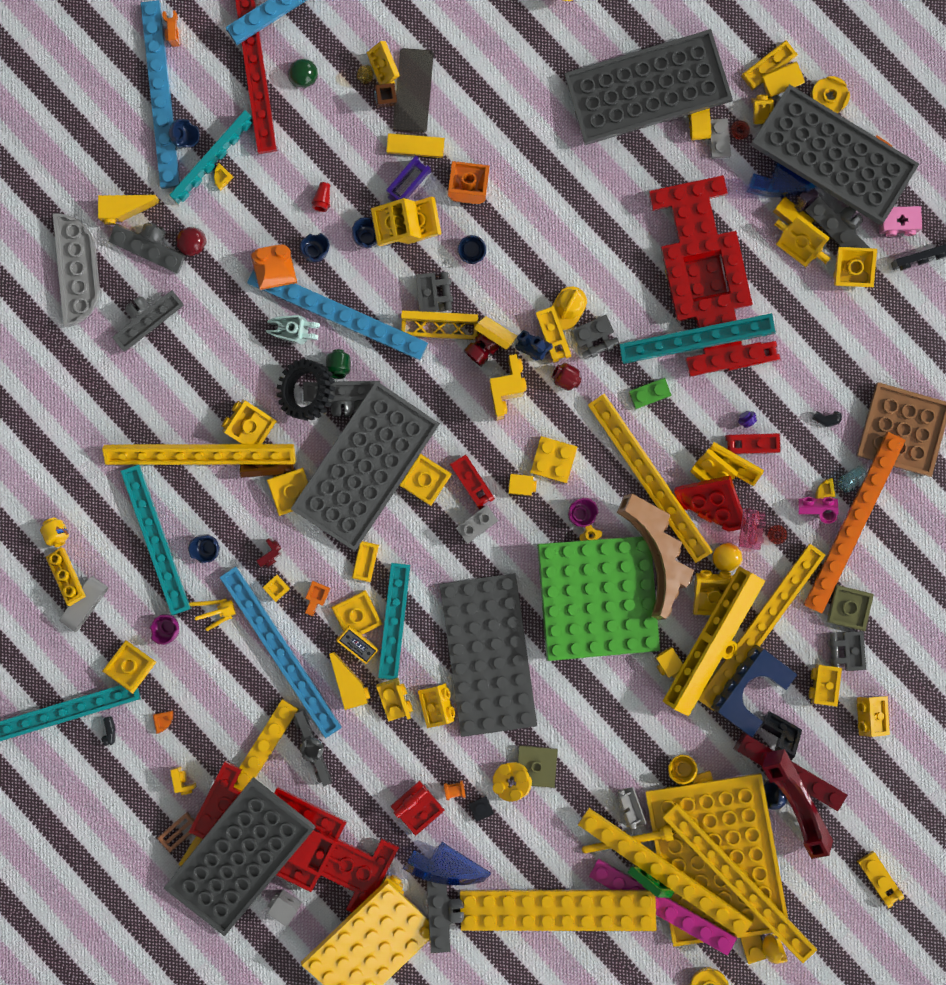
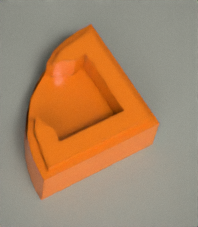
(162, 721)

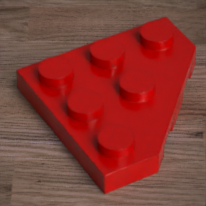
(713, 501)

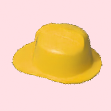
(570, 306)

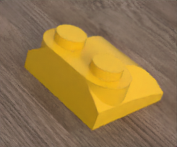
(855, 267)

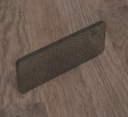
(413, 90)

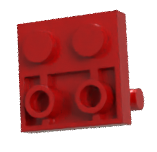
(417, 808)

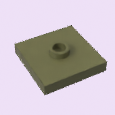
(850, 607)
(540, 764)

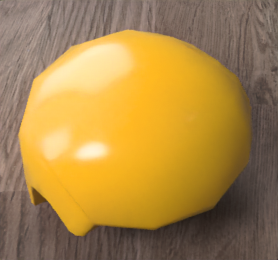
(727, 557)
(682, 769)
(774, 949)

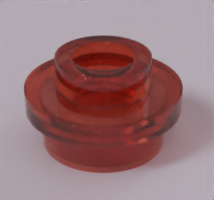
(740, 124)
(771, 534)

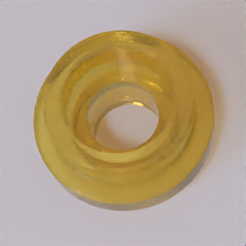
(365, 74)

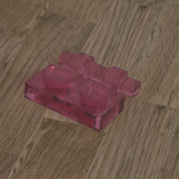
(752, 529)

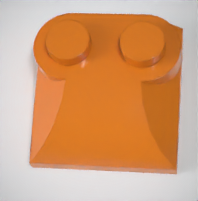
(468, 182)
(273, 266)

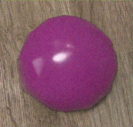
(582, 512)
(164, 629)

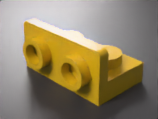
(383, 63)
(712, 466)
(825, 685)
(393, 699)
(436, 705)
(873, 716)

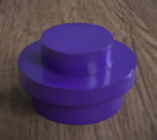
(747, 419)

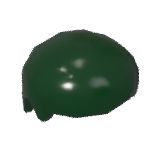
(302, 73)

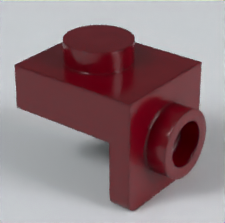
(269, 558)

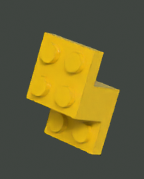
(406, 221)
(507, 387)

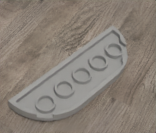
(76, 269)

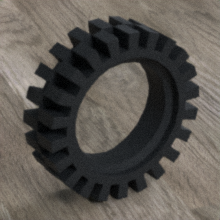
(288, 384)

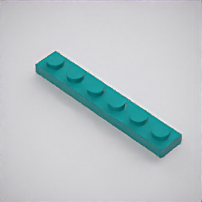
(216, 152)
(394, 621)

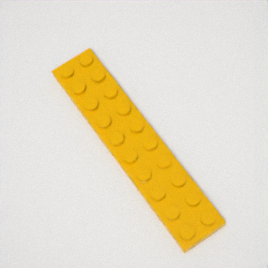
(558, 910)

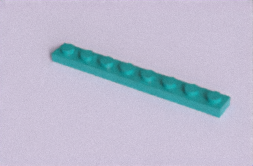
(698, 338)
(155, 540)
(66, 711)

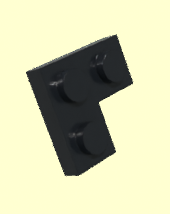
(787, 733)

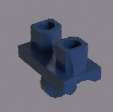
(532, 345)

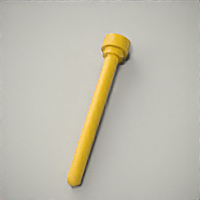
(665, 834)

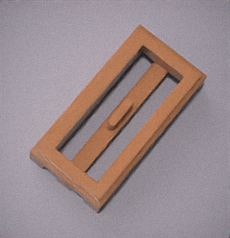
(166, 843)

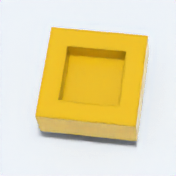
(276, 588)

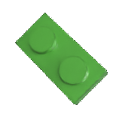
(650, 393)

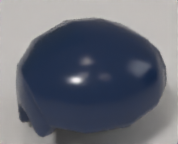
(183, 133)
(364, 233)
(314, 247)
(472, 249)
(204, 548)
(774, 796)

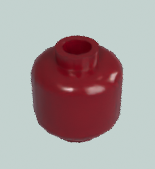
(566, 376)

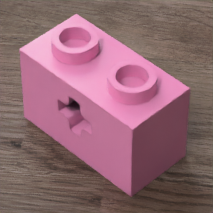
(909, 216)

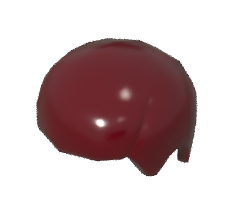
(191, 241)

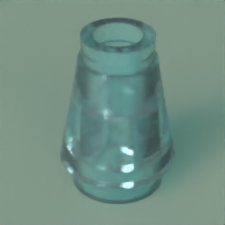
(851, 479)

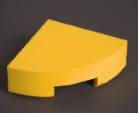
(221, 176)
(825, 489)

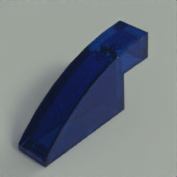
(781, 184)
(446, 867)

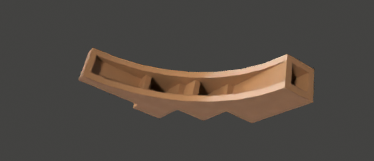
(671, 574)

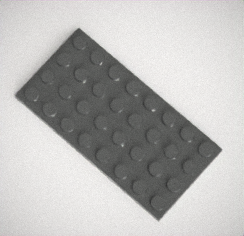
(648, 87)
(835, 155)
(365, 466)
(488, 655)
(239, 856)

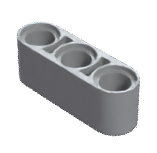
(79, 612)

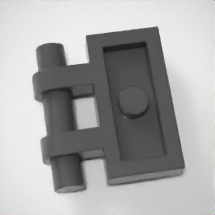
(428, 293)
(593, 331)
(854, 650)

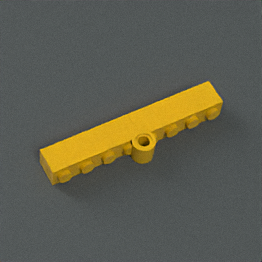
(714, 641)

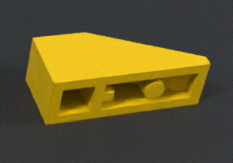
(122, 207)
(349, 685)

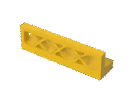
(438, 317)

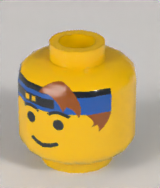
(54, 532)

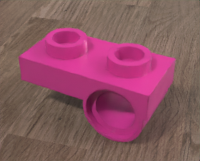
(817, 506)

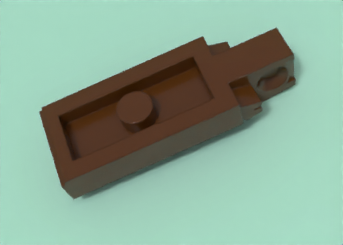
(255, 470)

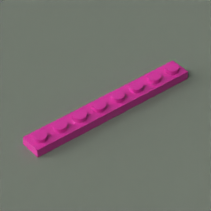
(667, 909)

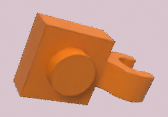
(172, 32)
(317, 595)

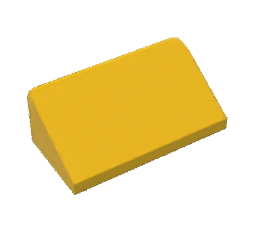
(779, 80)
(787, 211)

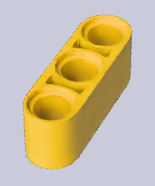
(700, 125)

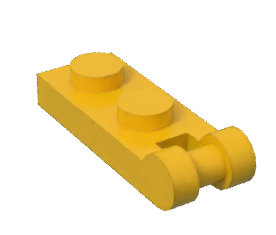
(553, 333)
(880, 878)

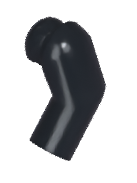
(828, 421)
(110, 729)

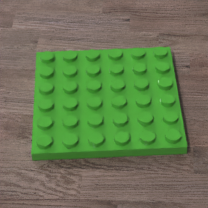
(597, 598)

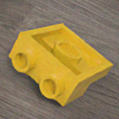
(248, 424)
(709, 590)

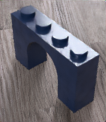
(730, 701)

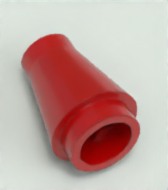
(321, 200)

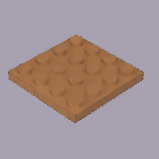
(908, 416)

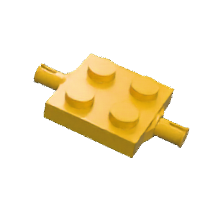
(802, 240)

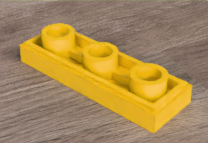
(65, 576)

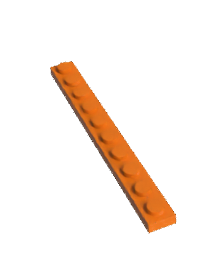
(854, 522)

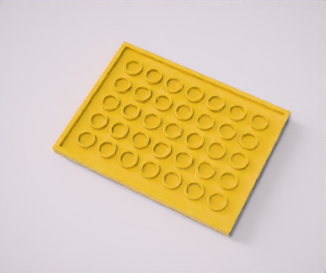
(739, 822)

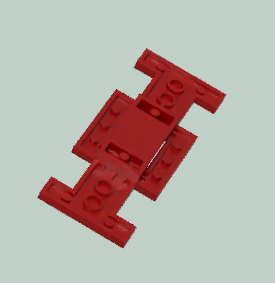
(697, 272)
(319, 854)

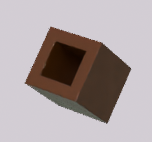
(385, 95)

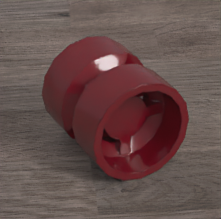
(476, 353)

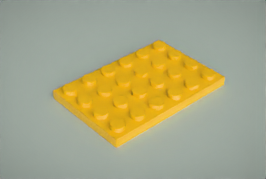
(370, 941)

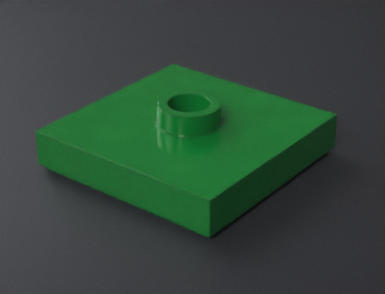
(650, 883)

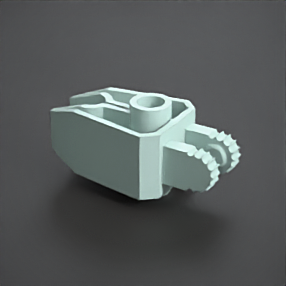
(293, 329)

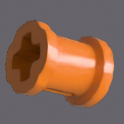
(454, 790)

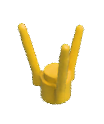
(225, 609)

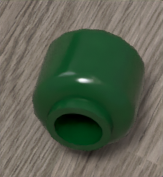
(338, 363)

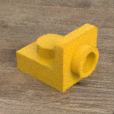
(762, 108)
(178, 779)

